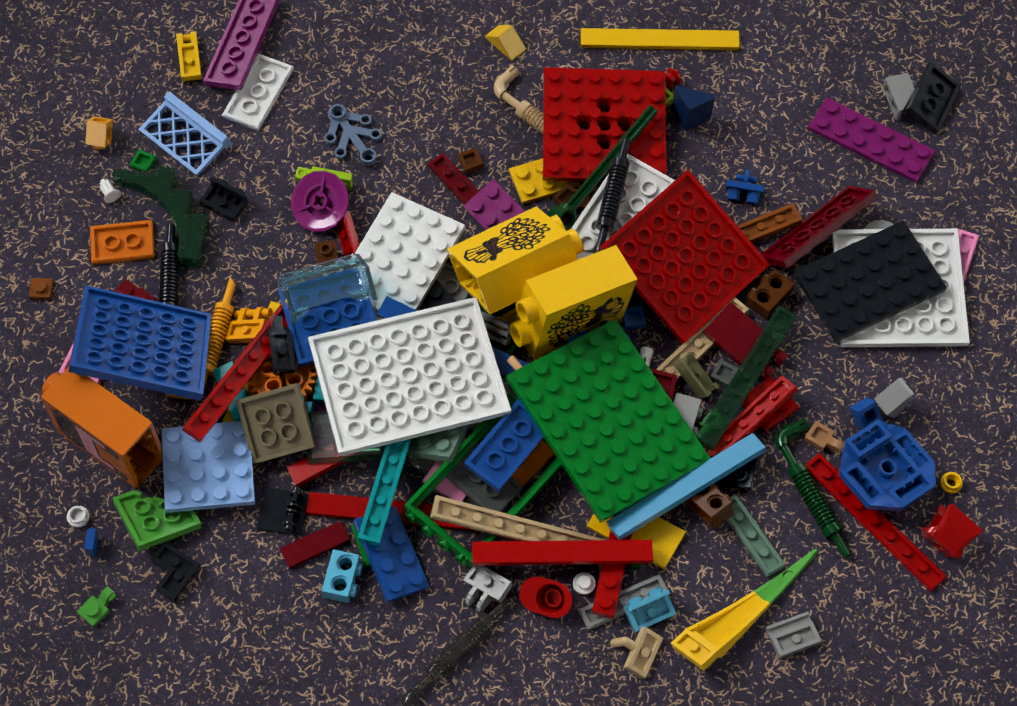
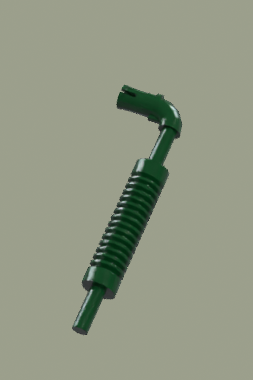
(807, 487)

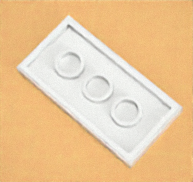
(259, 92)

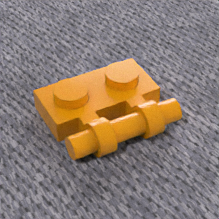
(243, 329)

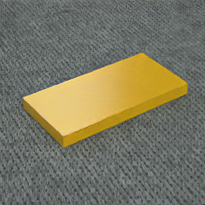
(663, 534)

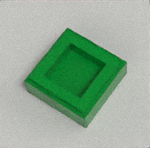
(142, 161)

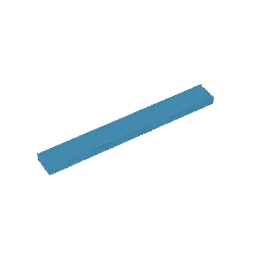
(686, 486)

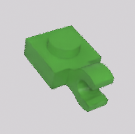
(95, 609)

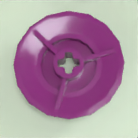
(307, 197)

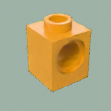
(99, 132)

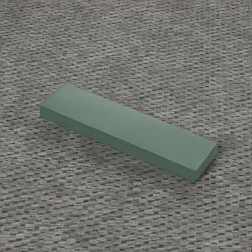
(754, 539)

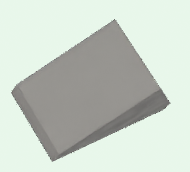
(894, 398)

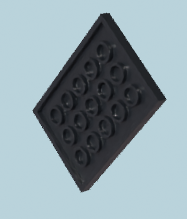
(869, 281)

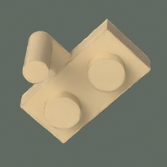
(642, 651)

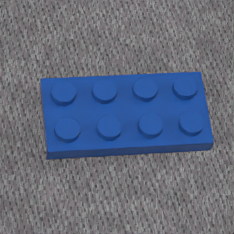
(505, 447)
(394, 560)

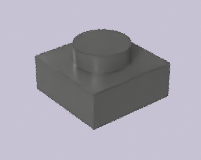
(723, 373)

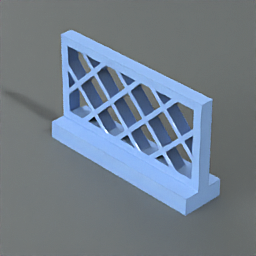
(192, 119)

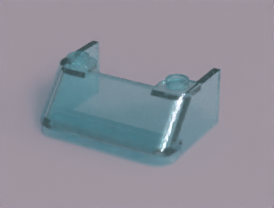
(325, 284)

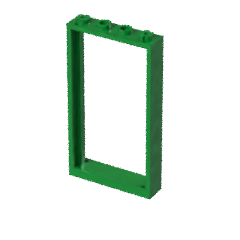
(431, 529)

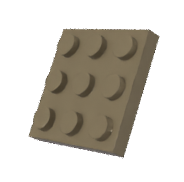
(276, 423)

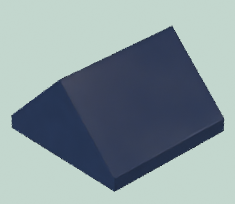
(692, 106)

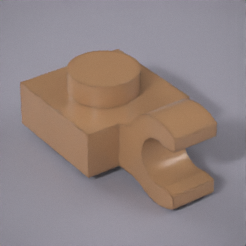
(822, 437)

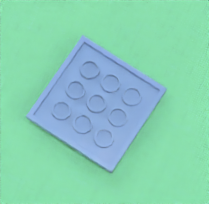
(208, 472)

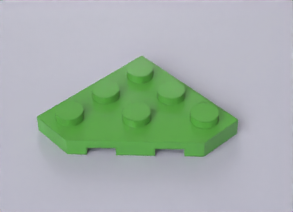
(149, 522)

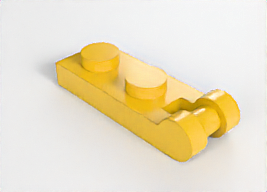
(189, 56)

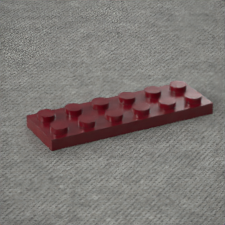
(819, 226)

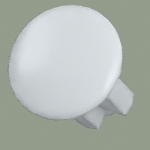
(111, 194)

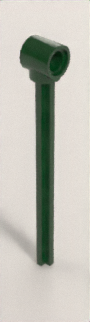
(567, 211)

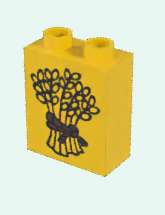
(505, 256)
(572, 300)

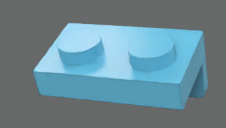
(649, 609)

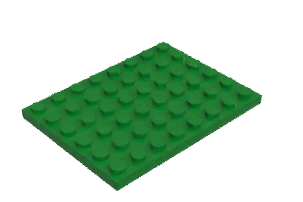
(607, 420)

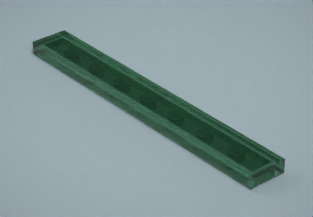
(745, 378)

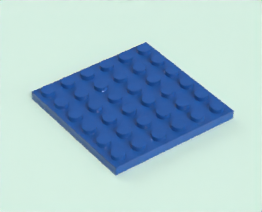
(141, 343)

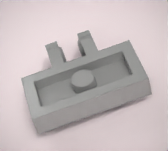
(488, 583)

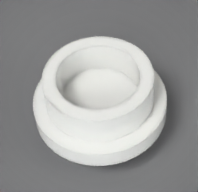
(78, 516)
(583, 583)

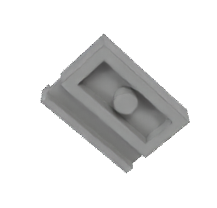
(793, 635)

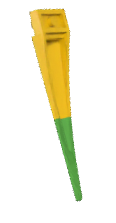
(719, 632)

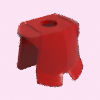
(950, 531)

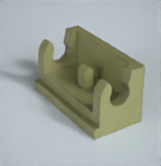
(695, 375)

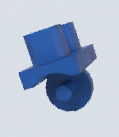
(753, 190)

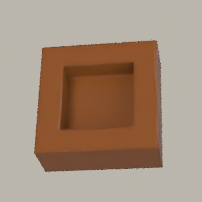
(41, 289)

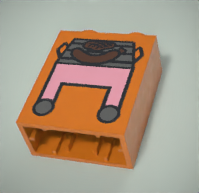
(102, 426)

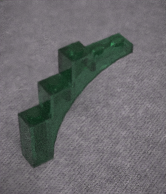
(178, 203)

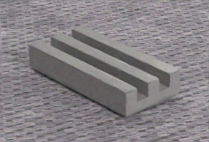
(493, 336)

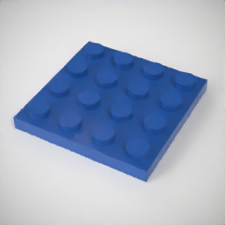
(323, 319)

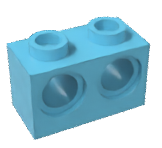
(337, 576)

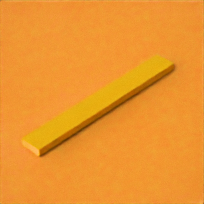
(659, 39)

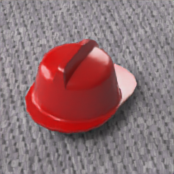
(546, 597)

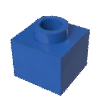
(865, 412)

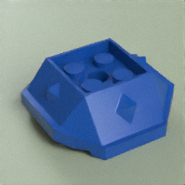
(888, 448)

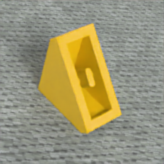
(506, 40)

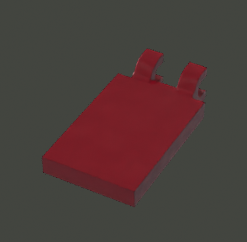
(736, 335)

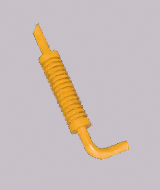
(219, 325)

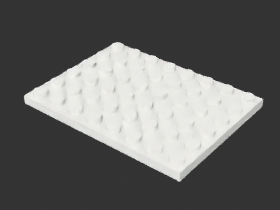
(408, 376)

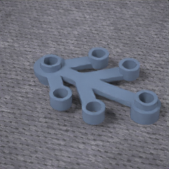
(351, 132)

